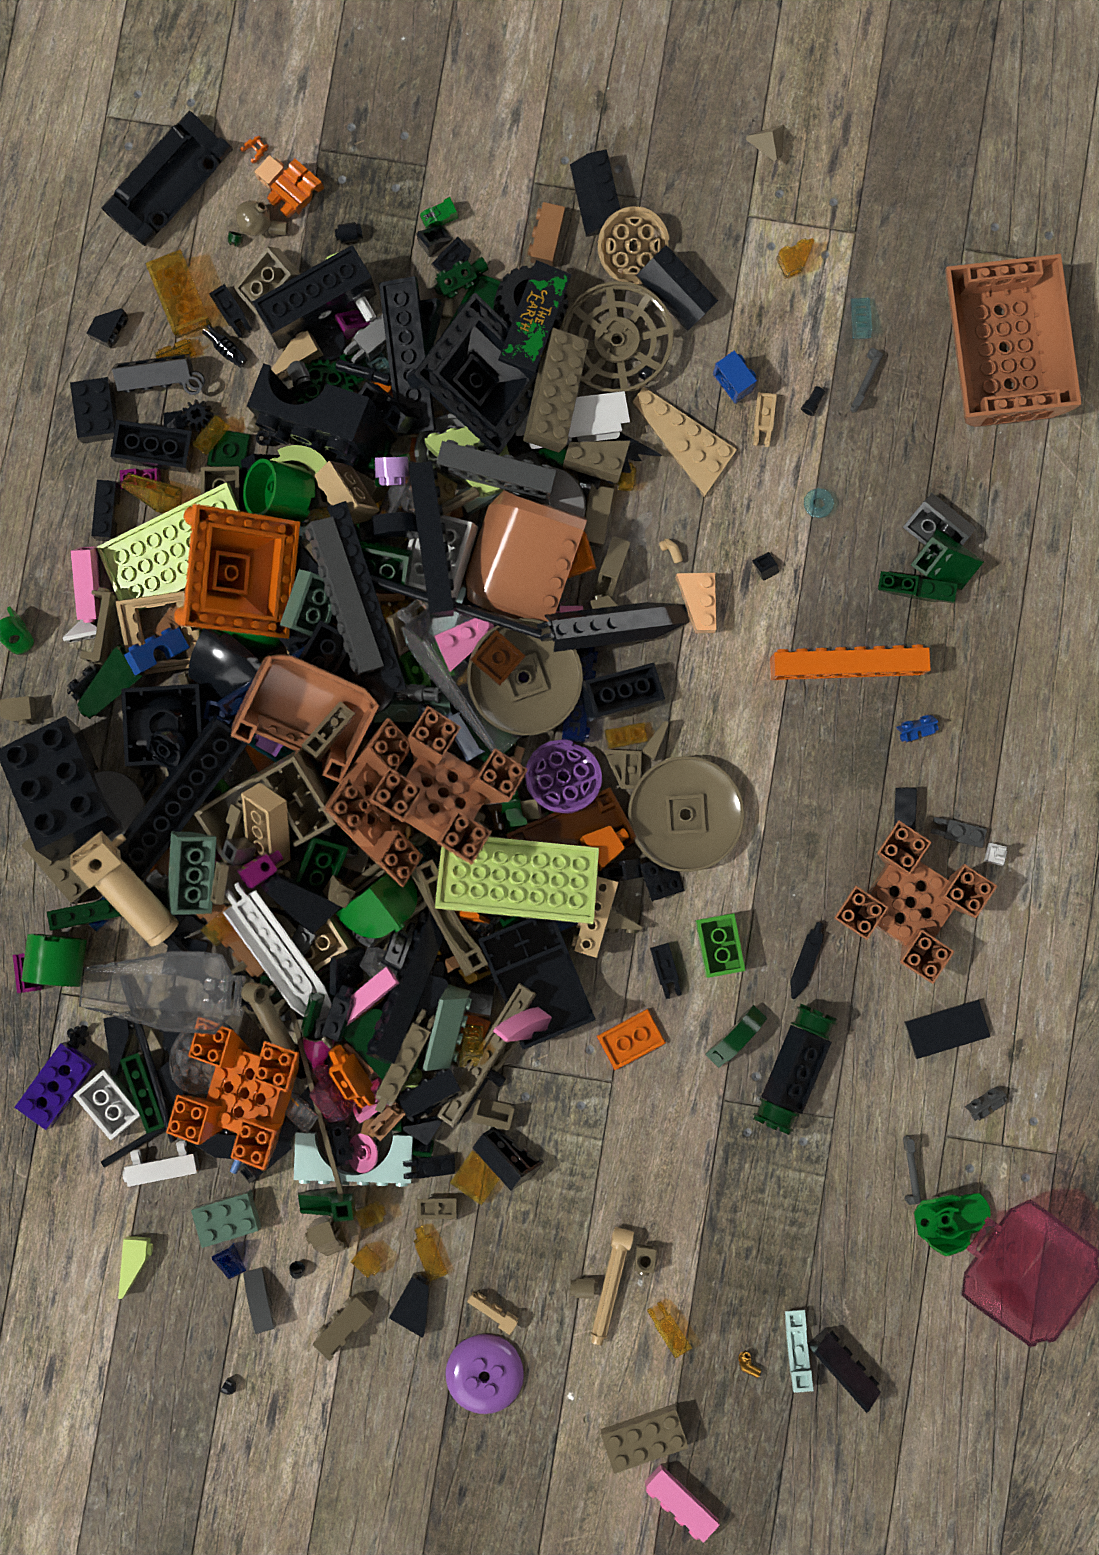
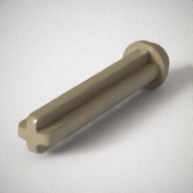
(460, 500)

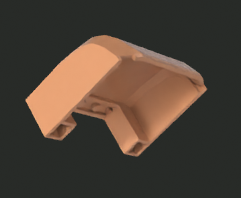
(522, 557)
(292, 700)

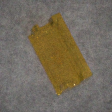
(471, 1045)

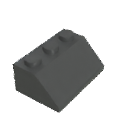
(935, 515)

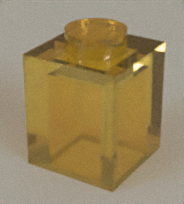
(367, 1261)

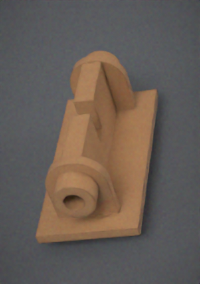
(386, 1121)

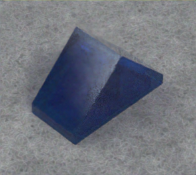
(229, 1261)

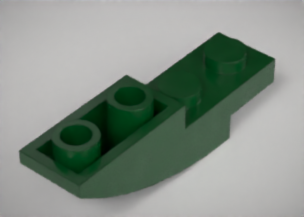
(917, 588)

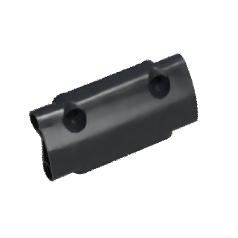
(166, 178)

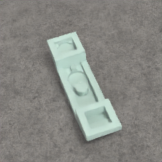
(798, 1351)

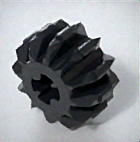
(196, 409)

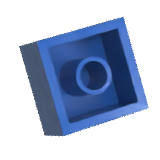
(735, 376)

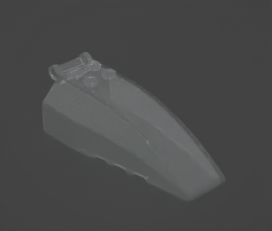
(165, 991)

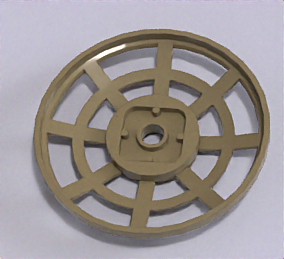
(620, 327)

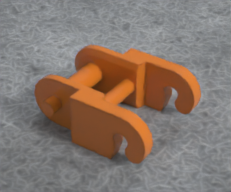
(250, 143)

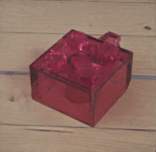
(328, 1096)

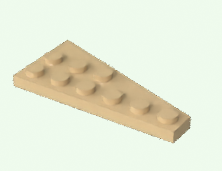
(692, 445)

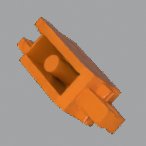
(350, 1077)

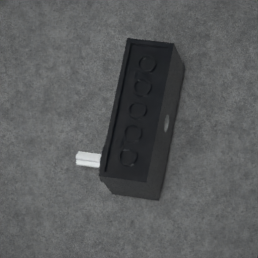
(317, 297)

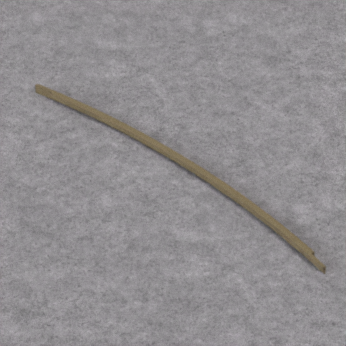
(351, 1223)

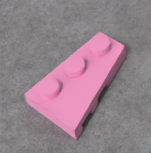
(461, 640)

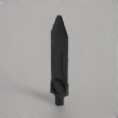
(806, 960)

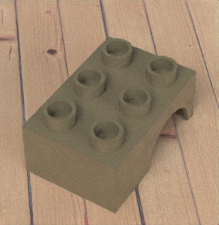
(290, 778)

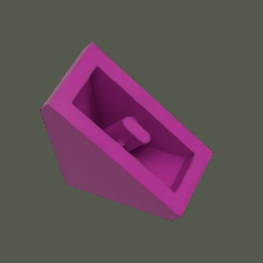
(351, 322)

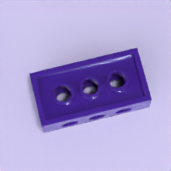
(42, 1086)

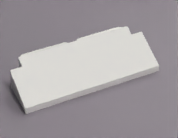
(594, 418)

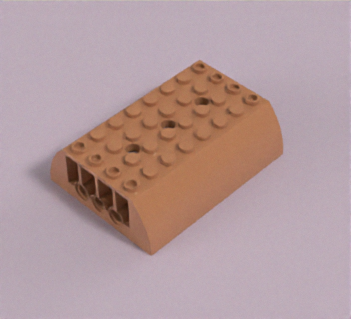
(1032, 327)

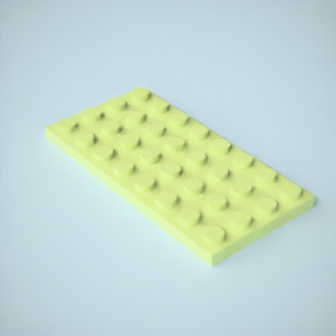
(156, 554)
(521, 880)

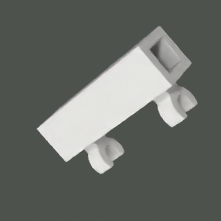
(161, 1168)

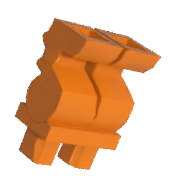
(293, 193)

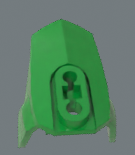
(963, 1215)

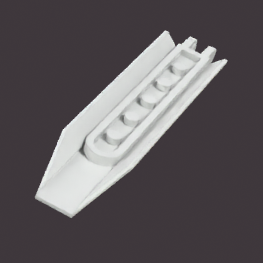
(274, 950)

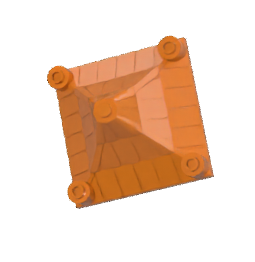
(238, 571)

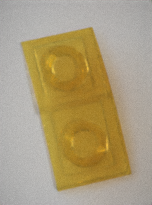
(625, 735)

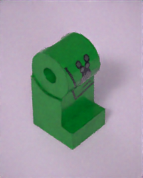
(439, 214)

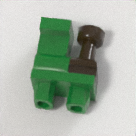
(510, 812)

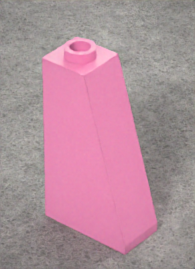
(86, 578)

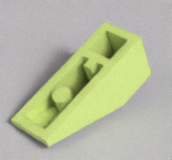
(134, 1256)

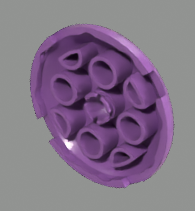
(566, 760)
(486, 1354)

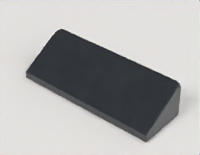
(905, 806)

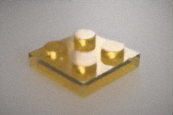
(475, 1178)

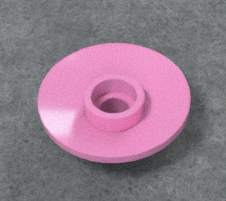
(365, 1153)

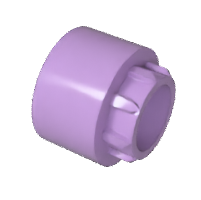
(391, 470)

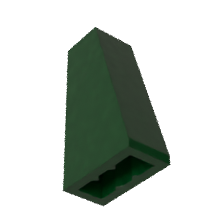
(107, 684)

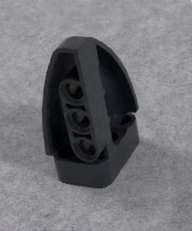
(221, 663)

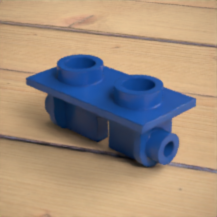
(909, 729)

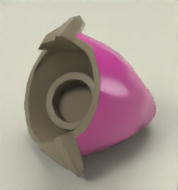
(317, 1049)

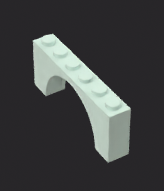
(314, 1166)

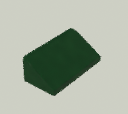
(312, 1013)

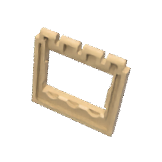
(133, 633)

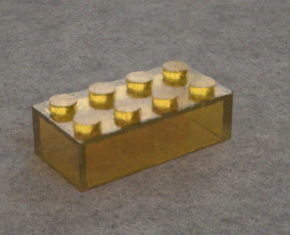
(178, 293)

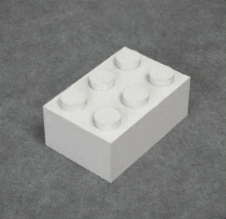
(108, 1103)

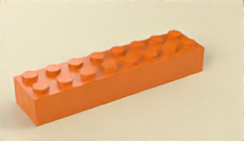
(849, 663)

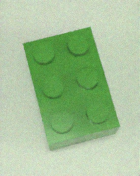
(719, 945)

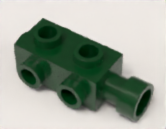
(457, 279)

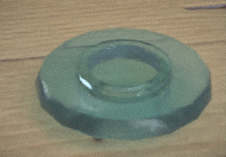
(822, 494)

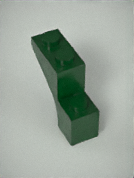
(328, 1203)

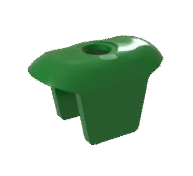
(12, 626)

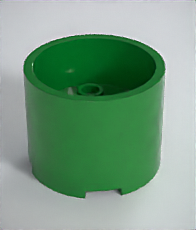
(278, 490)
(54, 960)

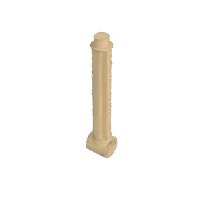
(620, 1243)

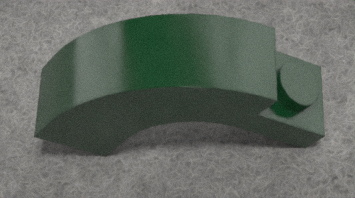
(737, 1037)

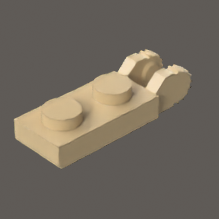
(764, 416)

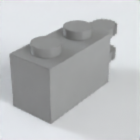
(369, 341)

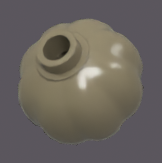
(253, 218)

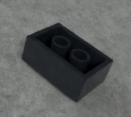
(94, 409)

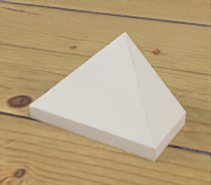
(80, 632)

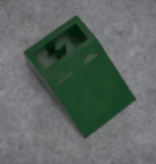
(946, 560)

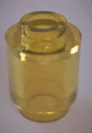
(627, 480)

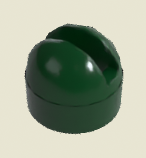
(235, 238)

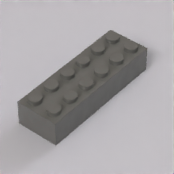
(495, 470)

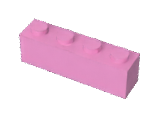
(681, 1503)

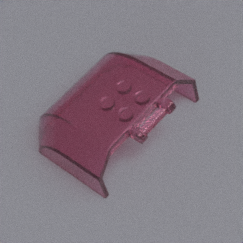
(1030, 1273)

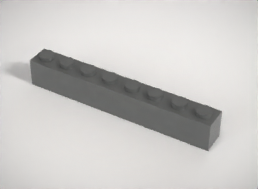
(344, 596)

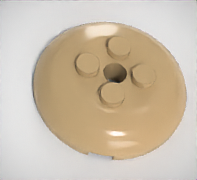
(628, 225)

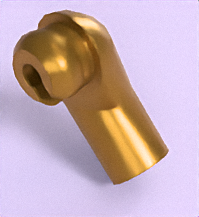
(746, 1364)

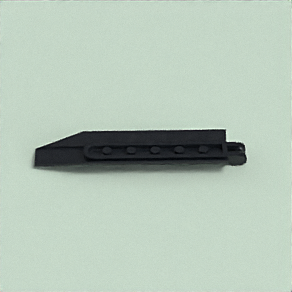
(612, 625)

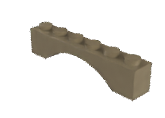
(462, 945)

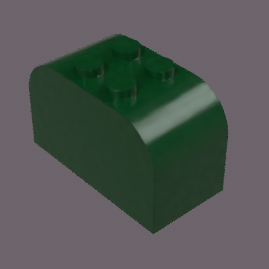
(359, 1034)

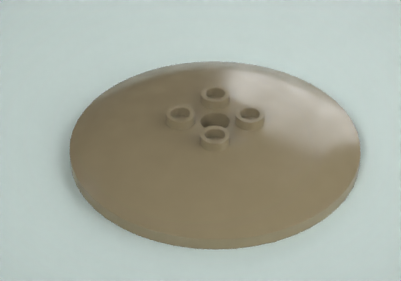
(540, 702)
(713, 806)

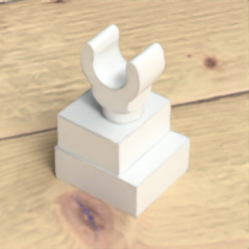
(995, 854)

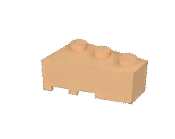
(700, 599)

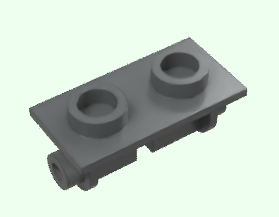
(979, 1107)

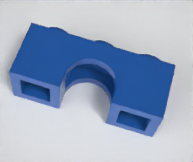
(170, 643)

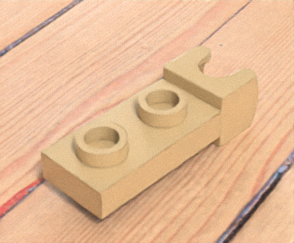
(506, 1321)

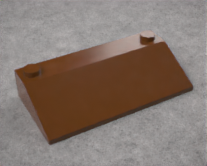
(570, 827)

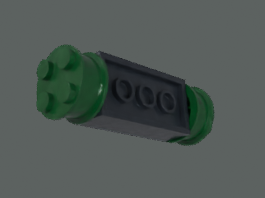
(795, 1069)

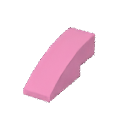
(523, 1025)

